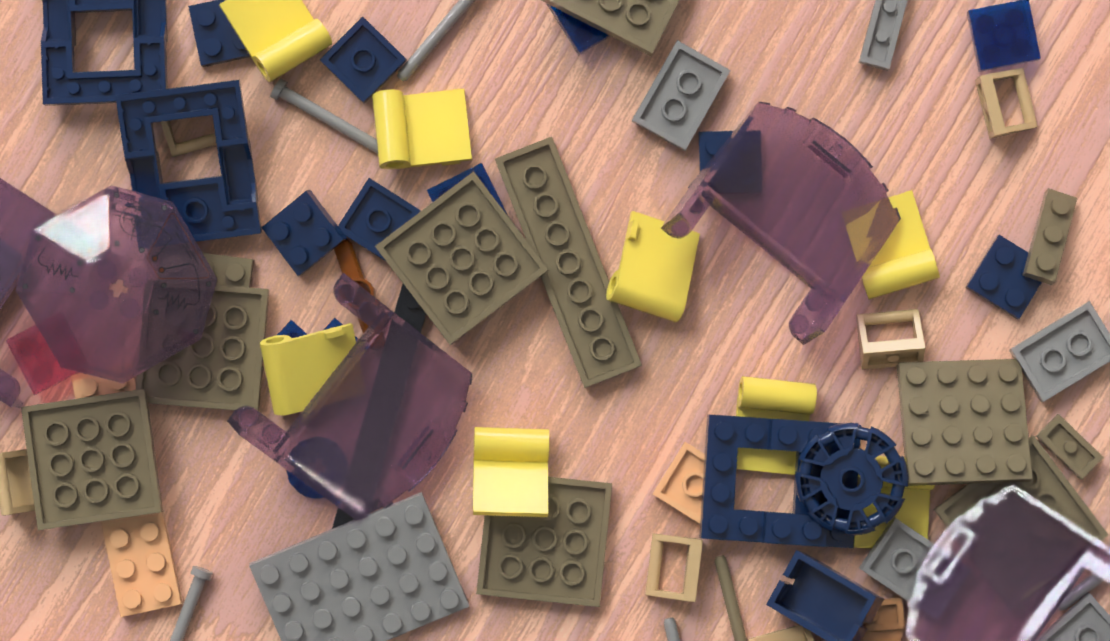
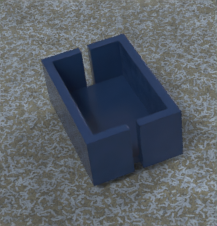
(824, 600)

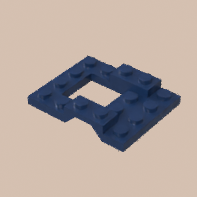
(66, 87)
(209, 205)
(718, 515)

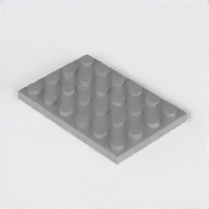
(362, 578)

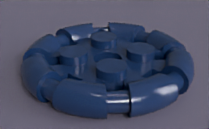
(865, 465)

